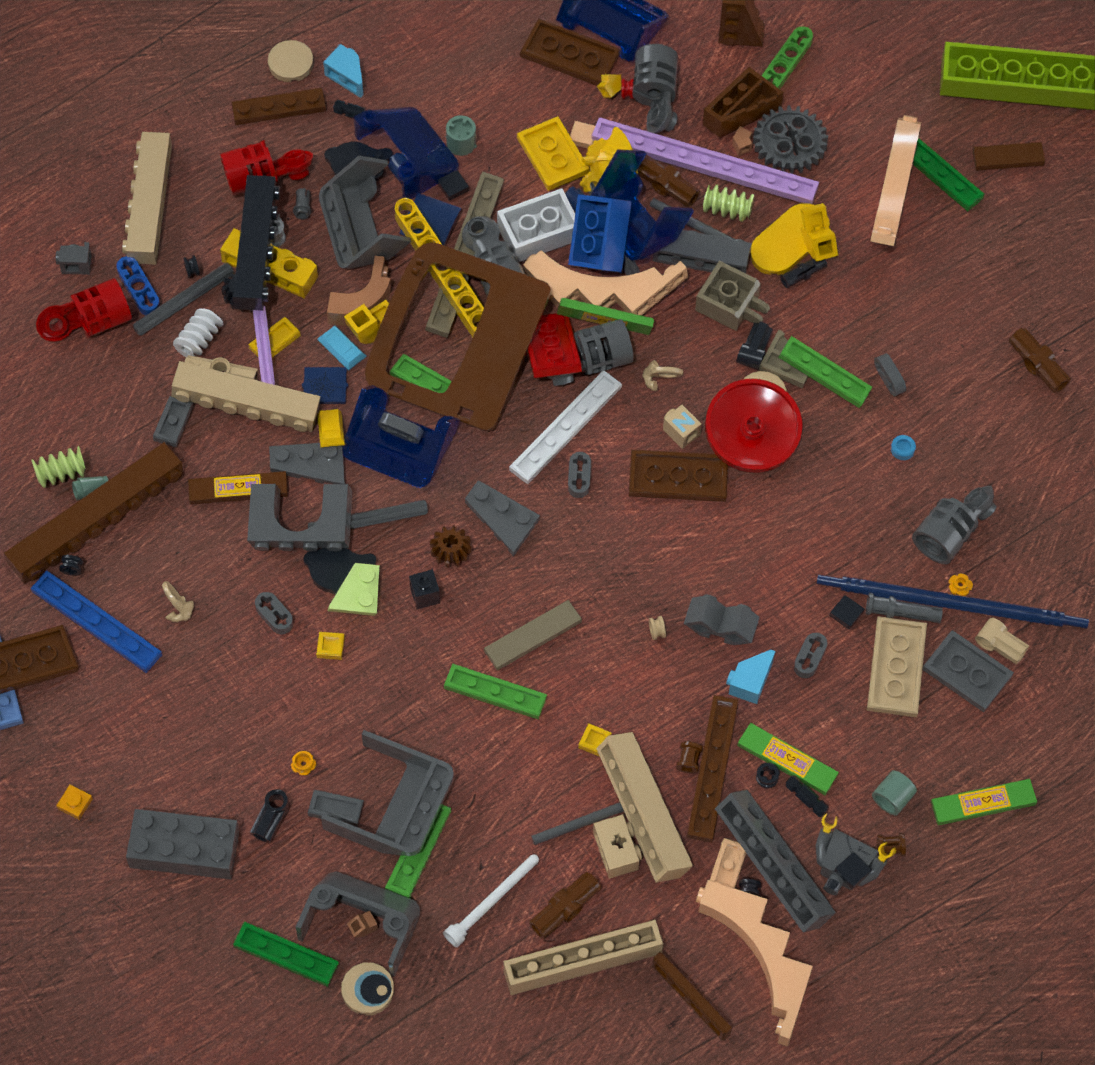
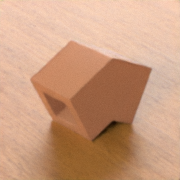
(742, 141)
(362, 924)

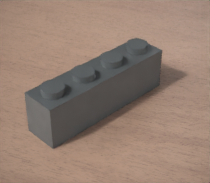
(705, 251)

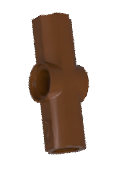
(668, 181)
(1039, 360)
(565, 905)

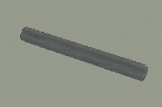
(182, 299)
(386, 514)

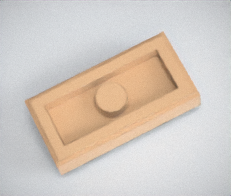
(728, 863)

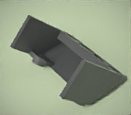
(349, 217)
(398, 912)

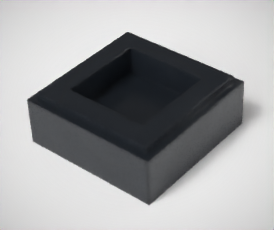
(453, 185)
(847, 612)
(853, 870)

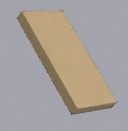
(896, 666)

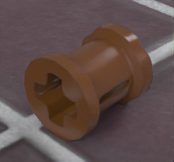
(689, 757)
(893, 842)

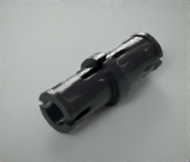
(802, 271)

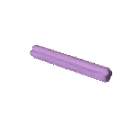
(263, 346)

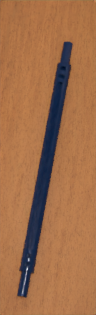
(953, 601)

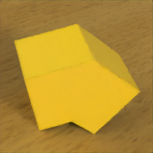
(610, 85)

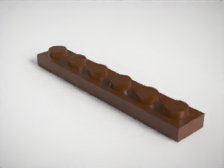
(712, 768)

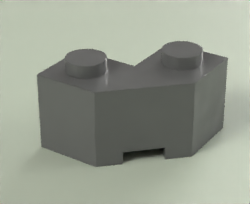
(733, 623)

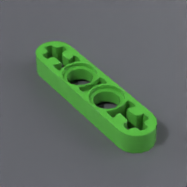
(789, 63)

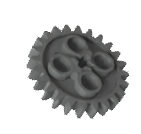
(809, 134)

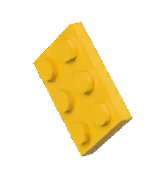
(552, 153)

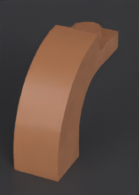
(372, 295)

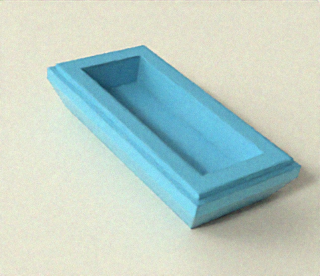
(341, 347)

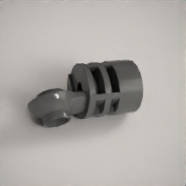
(656, 85)
(488, 246)
(600, 349)
(951, 524)

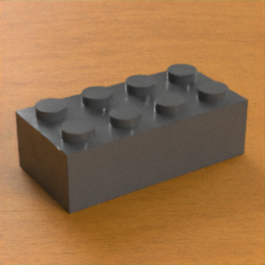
(183, 844)

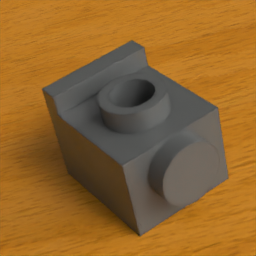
(74, 259)

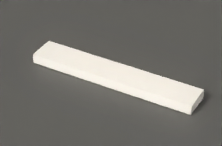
(565, 427)

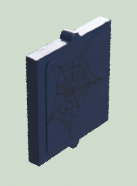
(327, 383)

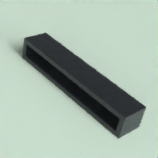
(255, 243)

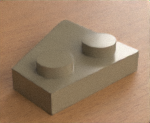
(776, 366)

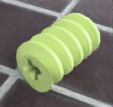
(728, 203)
(59, 467)

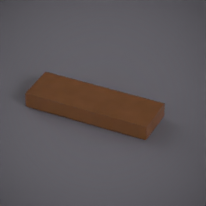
(1008, 156)

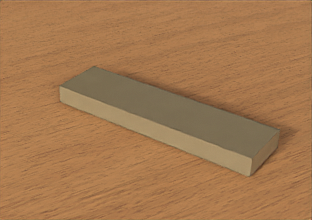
(532, 635)

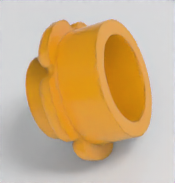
(960, 590)
(303, 756)

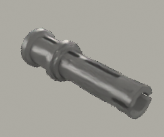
(892, 608)

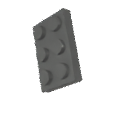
(968, 671)

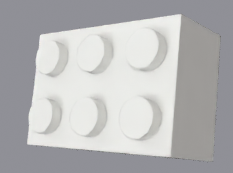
(537, 224)

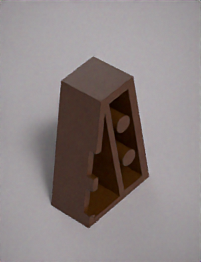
(740, 24)
(742, 103)

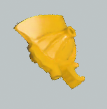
(600, 155)

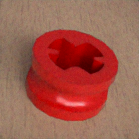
(627, 88)

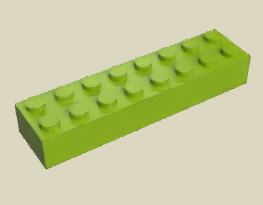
(1018, 75)

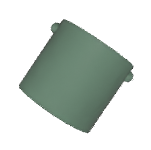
(461, 135)
(894, 792)

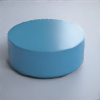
(903, 447)

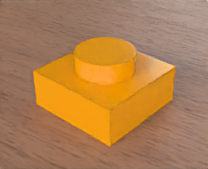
(74, 802)

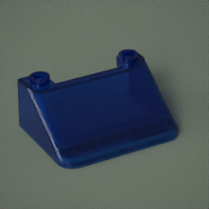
(619, 21)
(418, 142)
(389, 454)

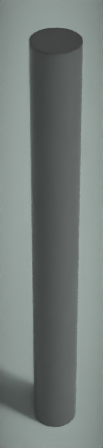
(692, 222)
(577, 823)

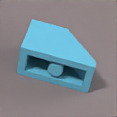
(344, 69)
(750, 676)

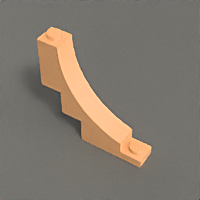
(896, 181)
(632, 292)
(785, 976)

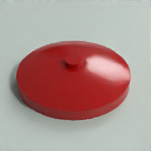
(753, 425)

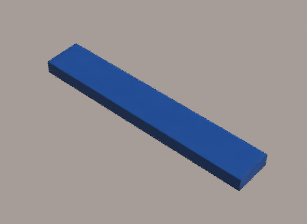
(96, 621)

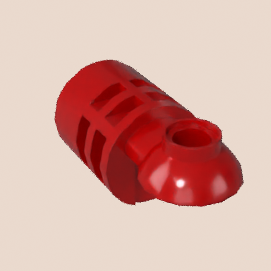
(235, 162)
(91, 309)

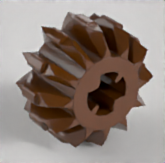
(459, 549)

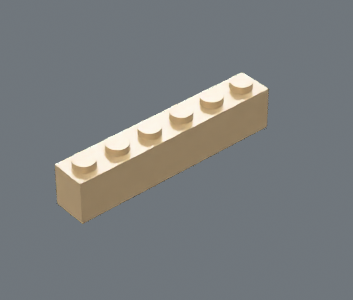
(148, 197)
(245, 397)
(644, 807)
(582, 957)

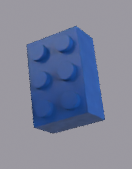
(599, 233)

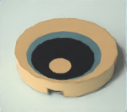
(367, 988)

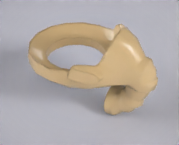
(654, 370)
(185, 608)

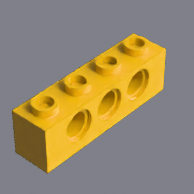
(296, 282)

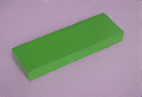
(418, 374)

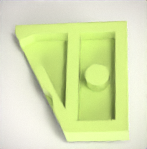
(358, 591)

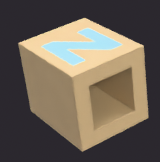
(681, 426)

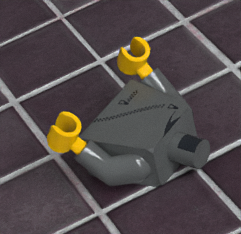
(836, 846)

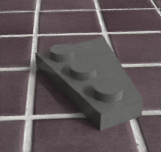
(309, 461)
(504, 516)

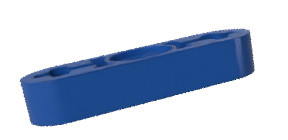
(138, 276)

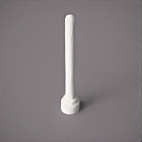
(456, 933)

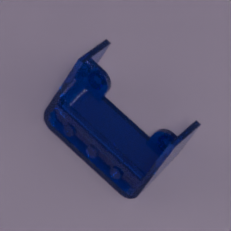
(644, 233)

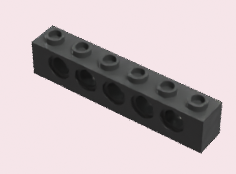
(775, 860)

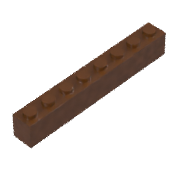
(94, 513)

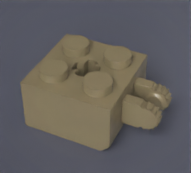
(730, 296)

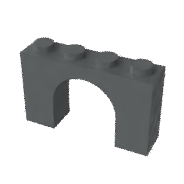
(329, 532)

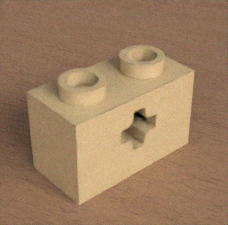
(617, 860)

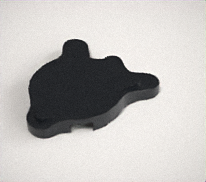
(342, 155)
(331, 567)

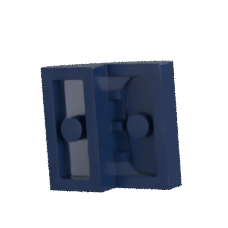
(439, 215)

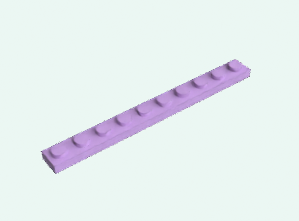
(713, 163)

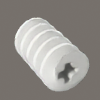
(196, 331)

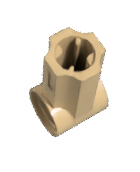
(996, 637)

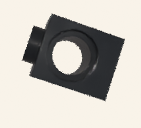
(424, 589)

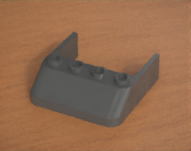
(412, 806)

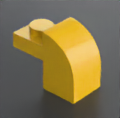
(816, 233)
(366, 322)

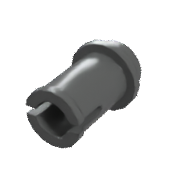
(302, 207)

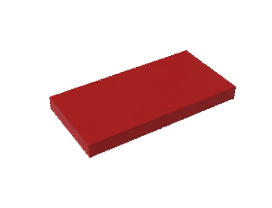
(554, 347)

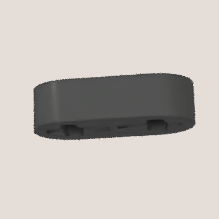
(890, 374)
(401, 428)
(574, 474)
(278, 609)
(805, 652)

